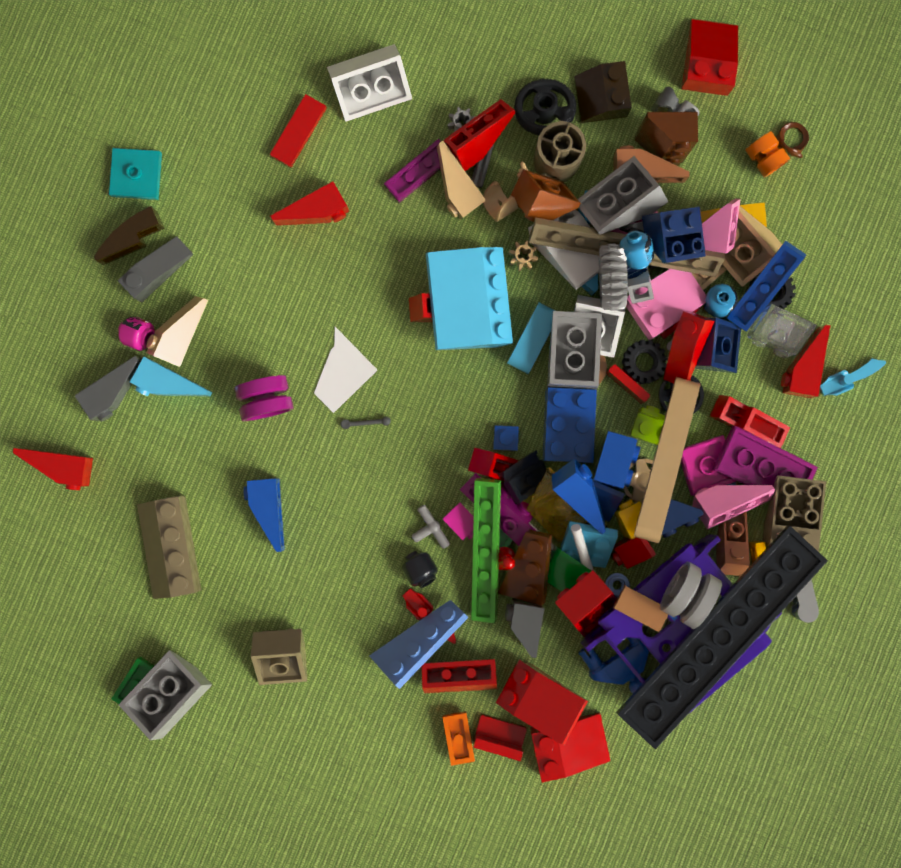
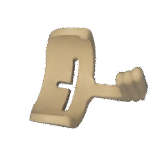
(495, 196)

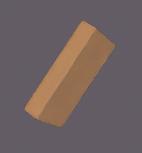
(640, 608)

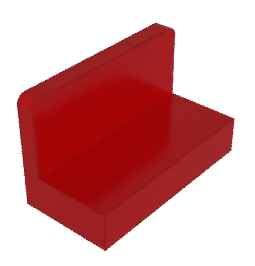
(499, 737)

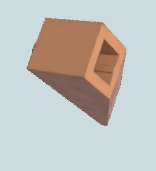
(733, 549)

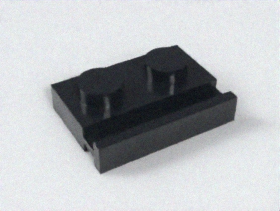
(523, 476)

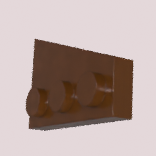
(530, 574)

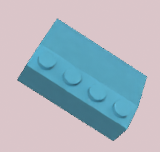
(469, 298)

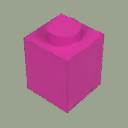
(460, 521)

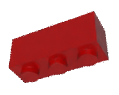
(459, 676)

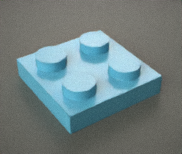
(598, 544)

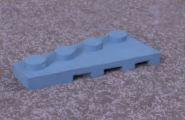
(413, 647)

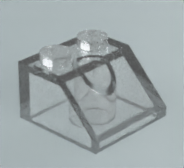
(780, 331)

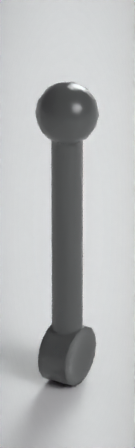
(346, 423)

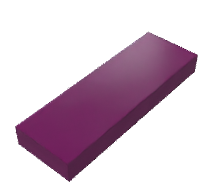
(414, 173)

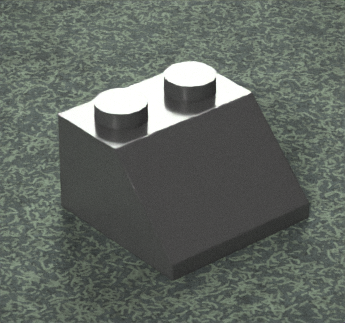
(526, 623)

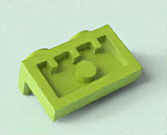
(648, 425)

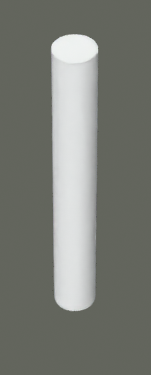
(581, 546)

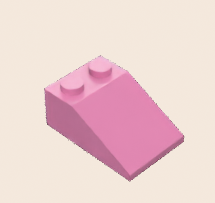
(673, 293)

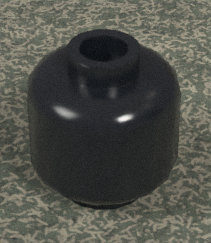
(420, 569)

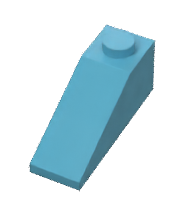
(159, 380)

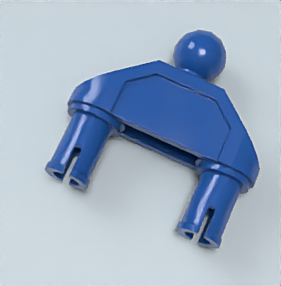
(615, 669)

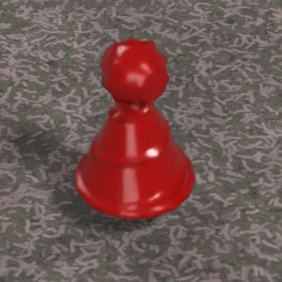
(506, 558)

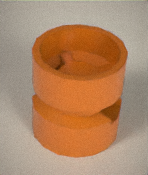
(767, 154)

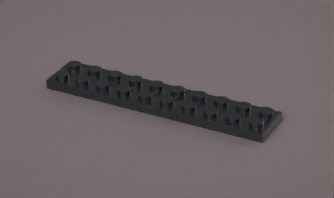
(722, 637)

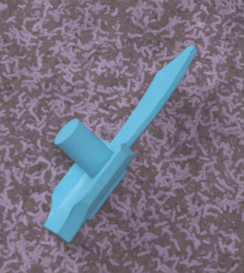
(843, 381)

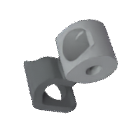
(669, 99)

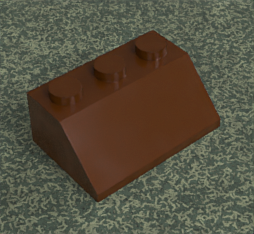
(669, 135)

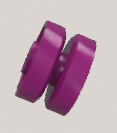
(263, 397)

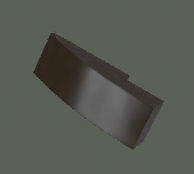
(129, 236)

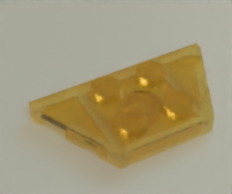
(551, 509)

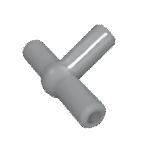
(432, 527)

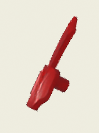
(420, 607)

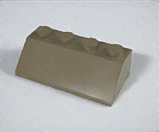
(169, 547)

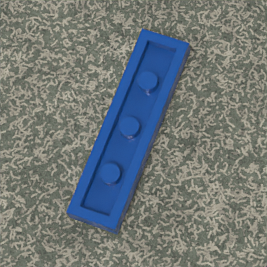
(766, 285)

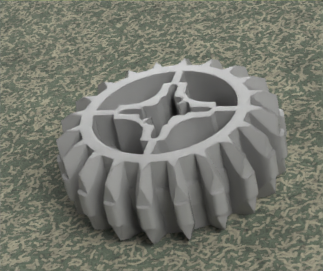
(613, 277)

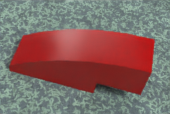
(734, 413)

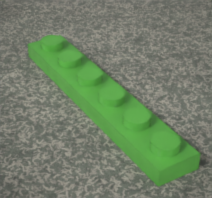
(486, 550)

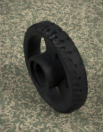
(547, 98)

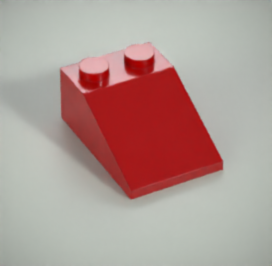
(711, 57)
(586, 602)
(541, 701)
(581, 752)

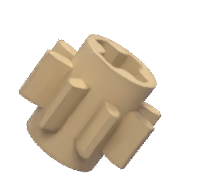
(524, 249)

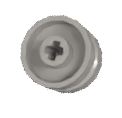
(691, 595)

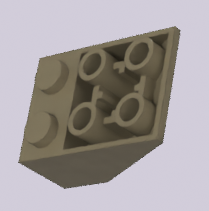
(798, 505)

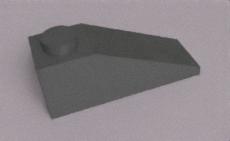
(155, 269)
(108, 392)

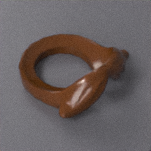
(795, 151)

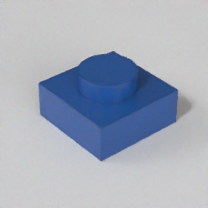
(506, 438)

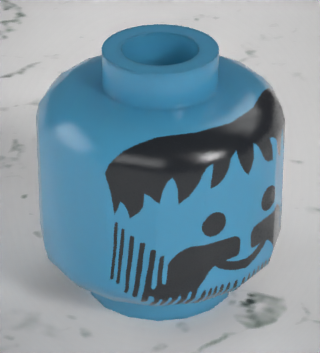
(638, 249)
(719, 308)

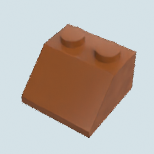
(543, 196)

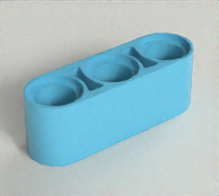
(532, 339)

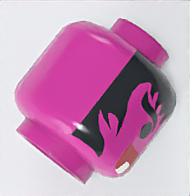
(135, 332)

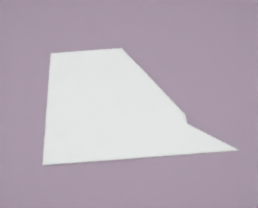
(343, 373)

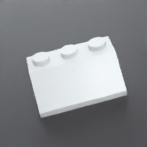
(370, 82)

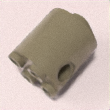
(559, 151)

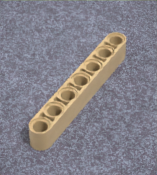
(667, 460)

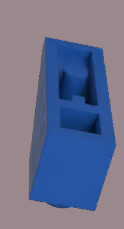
(577, 488)
(265, 503)

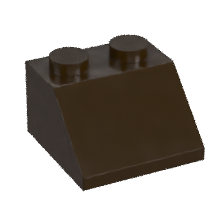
(603, 92)

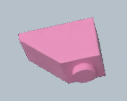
(721, 228)

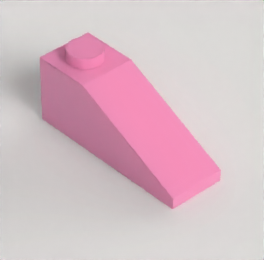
(729, 501)

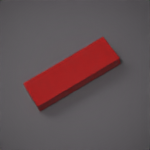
(298, 131)

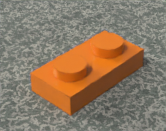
(458, 738)

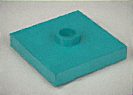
(135, 174)

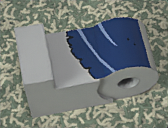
(636, 280)
(805, 604)

